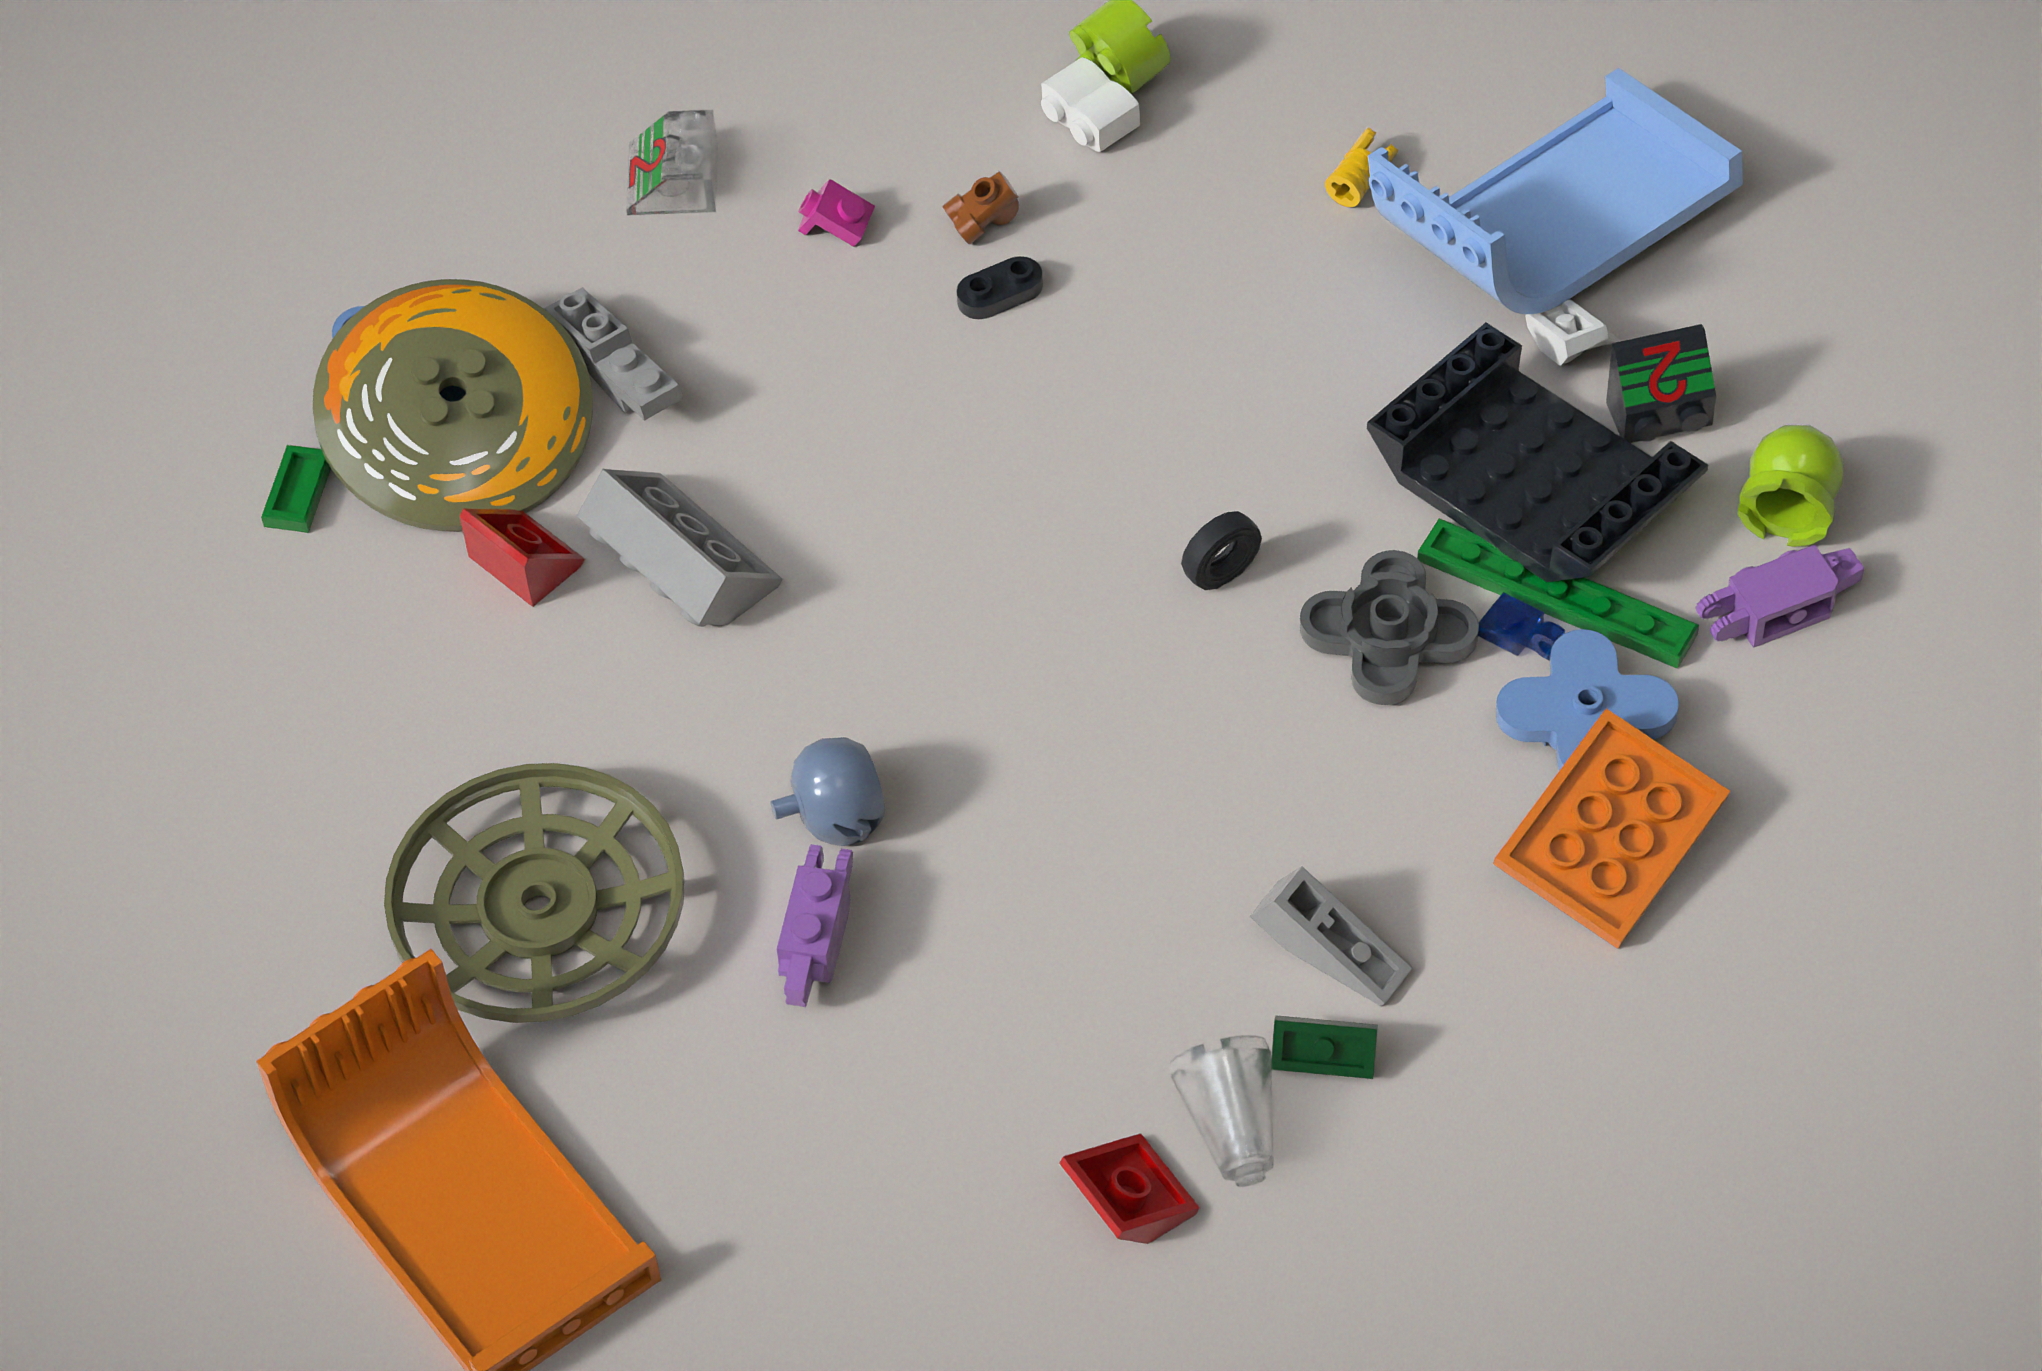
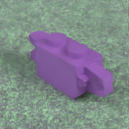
(1781, 595)

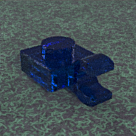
(1518, 625)

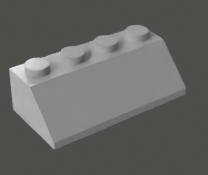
(676, 546)

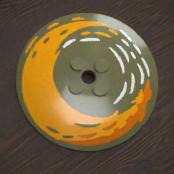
(432, 457)

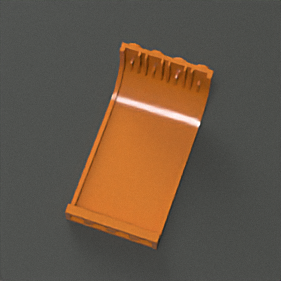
(451, 1175)

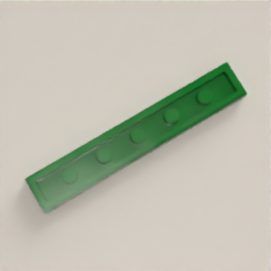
(1571, 600)

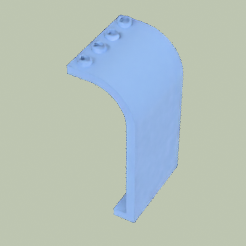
(1569, 200)

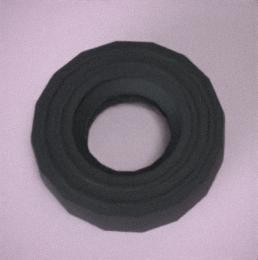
(1226, 529)

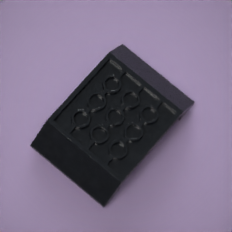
(1524, 461)

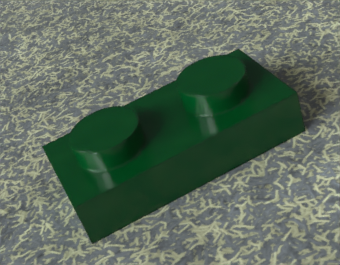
(1324, 1047)

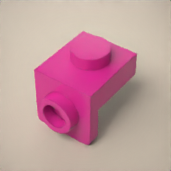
(836, 211)

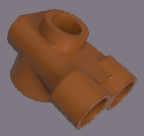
(986, 202)

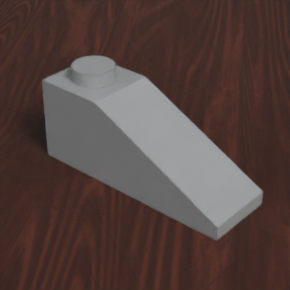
(1329, 936)

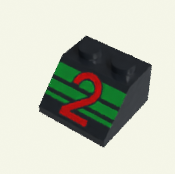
(1661, 384)

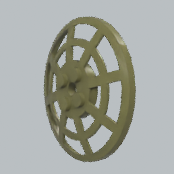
(536, 873)

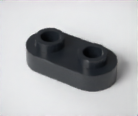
(1003, 287)

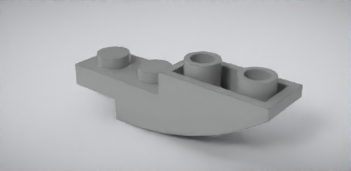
(612, 358)

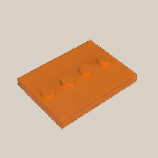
(1611, 828)

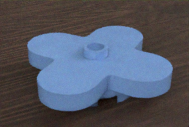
(1577, 692)

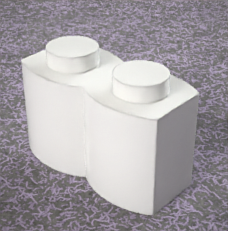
(1090, 105)

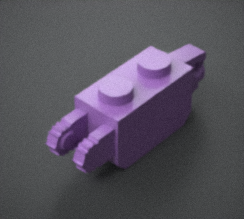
(814, 924)

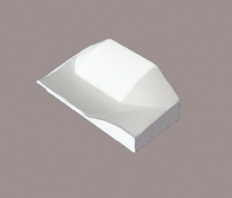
(1567, 332)

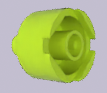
(1121, 44)

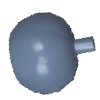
(834, 792)

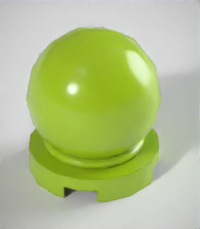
(1792, 485)

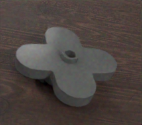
(1389, 627)

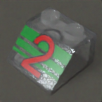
(674, 165)

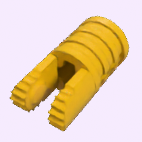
(1351, 177)

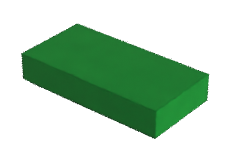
(296, 489)

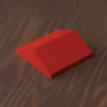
(1130, 1188)

